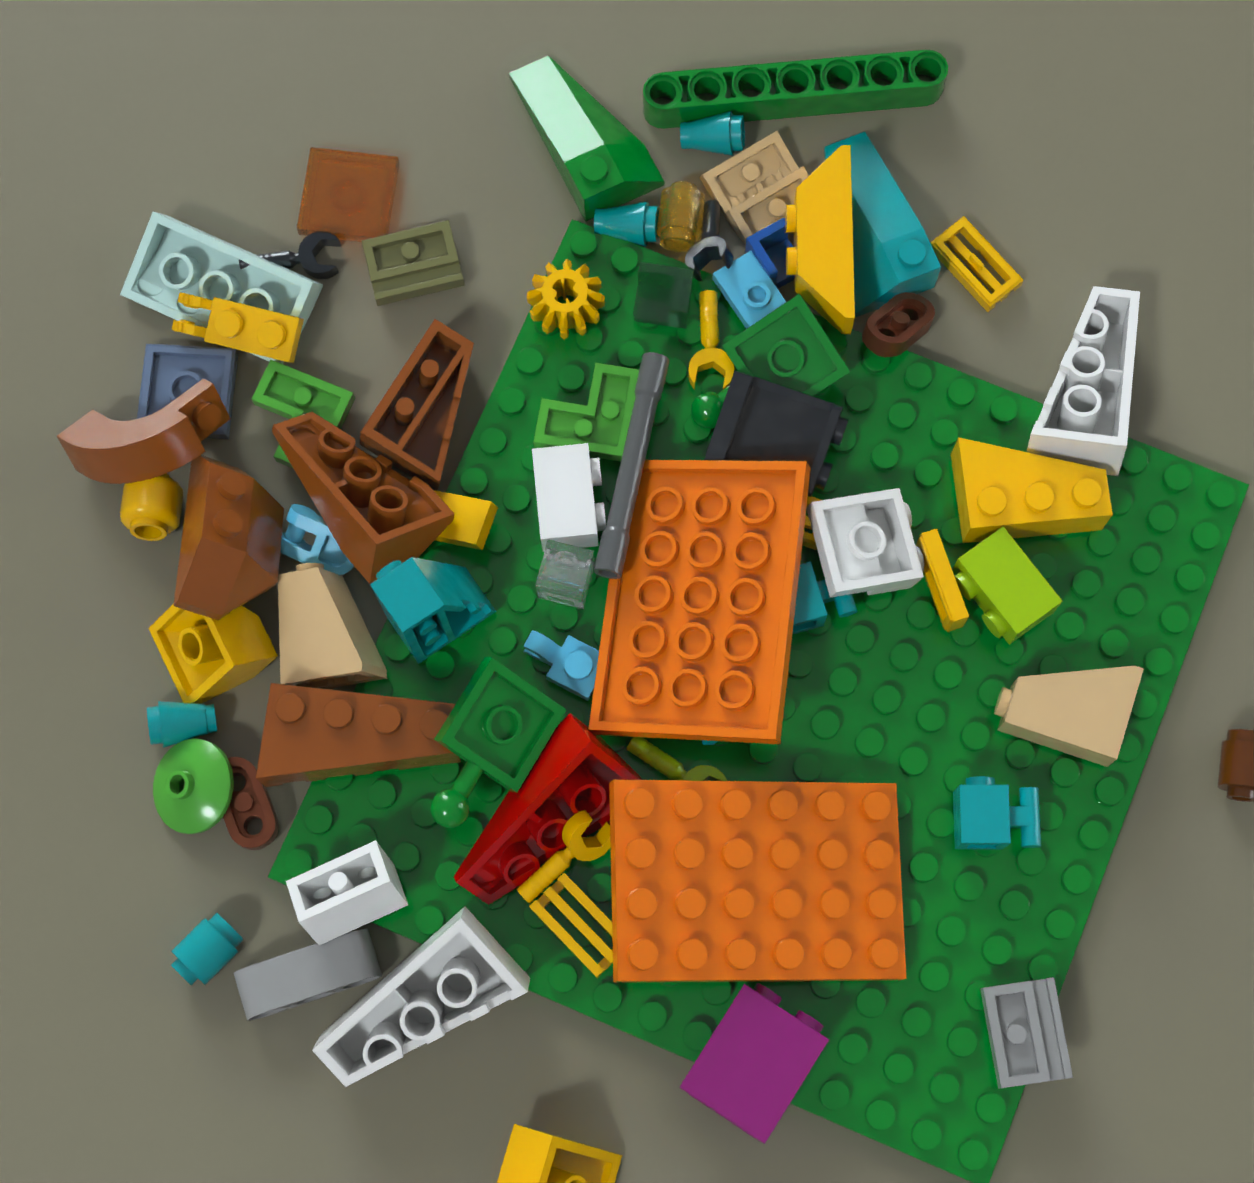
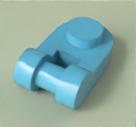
(325, 548)

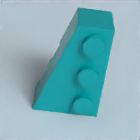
(429, 603)

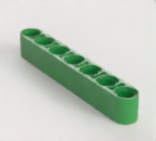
(810, 75)

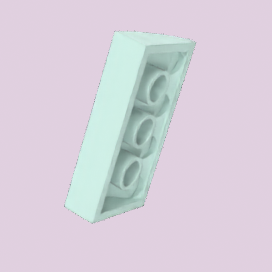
(190, 261)

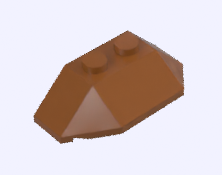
(227, 540)

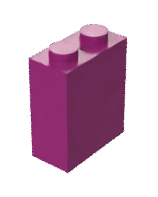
(755, 1061)

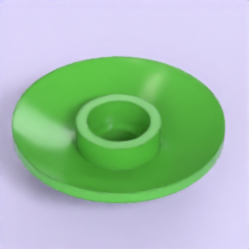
(206, 787)

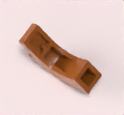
(148, 445)

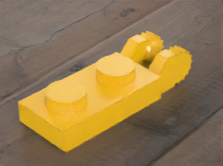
(244, 327)

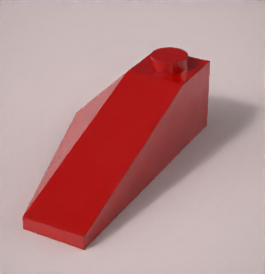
(529, 824)

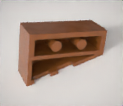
(421, 406)

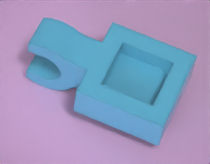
(571, 665)

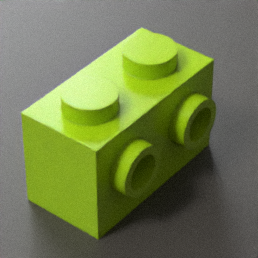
(1005, 586)

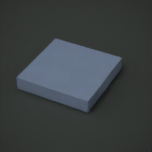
(176, 368)

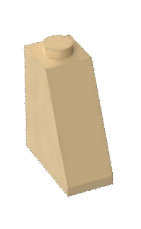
(323, 632)
(1072, 710)

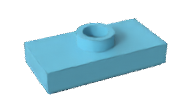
(748, 289)

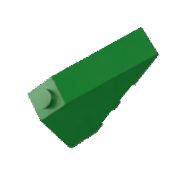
(589, 146)

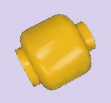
(152, 507)

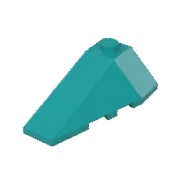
(888, 239)

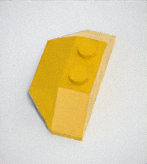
(824, 240)

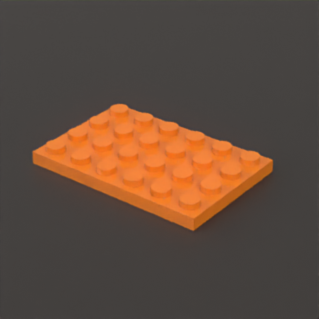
(704, 603)
(755, 881)

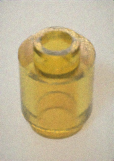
(680, 216)

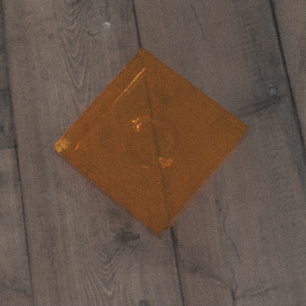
(348, 194)

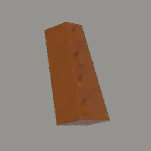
(343, 733)

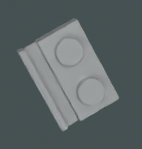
(1026, 1033)

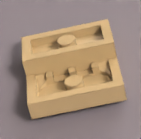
(755, 185)

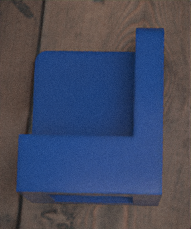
(770, 250)

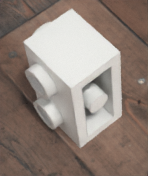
(566, 495)
(346, 893)

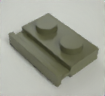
(413, 263)

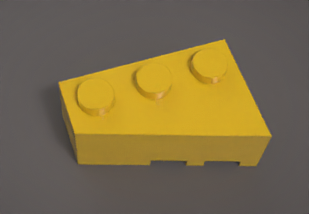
(1025, 493)

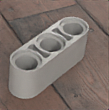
(307, 974)

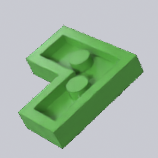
(297, 393)
(600, 423)

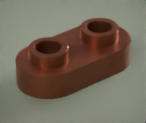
(898, 324)
(250, 804)

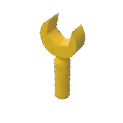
(711, 355)
(579, 847)

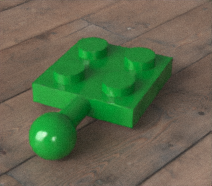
(782, 349)
(497, 731)

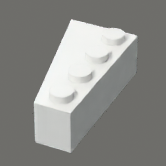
(1091, 396)
(434, 990)

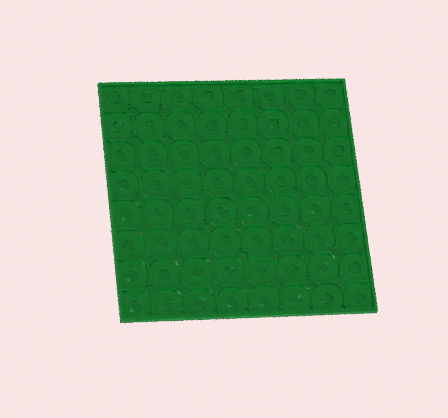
(863, 704)

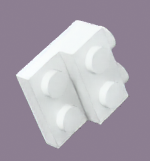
(866, 543)

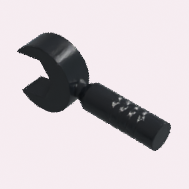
(711, 245)
(306, 256)

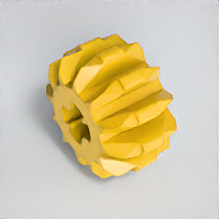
(569, 314)

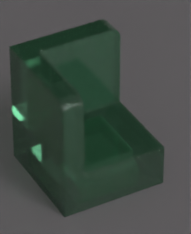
(663, 295)

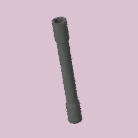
(616, 535)

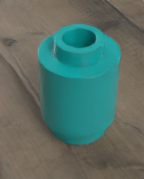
(206, 950)

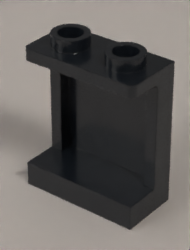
(776, 424)

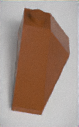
(362, 500)

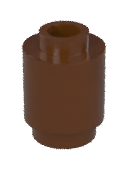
(1237, 765)

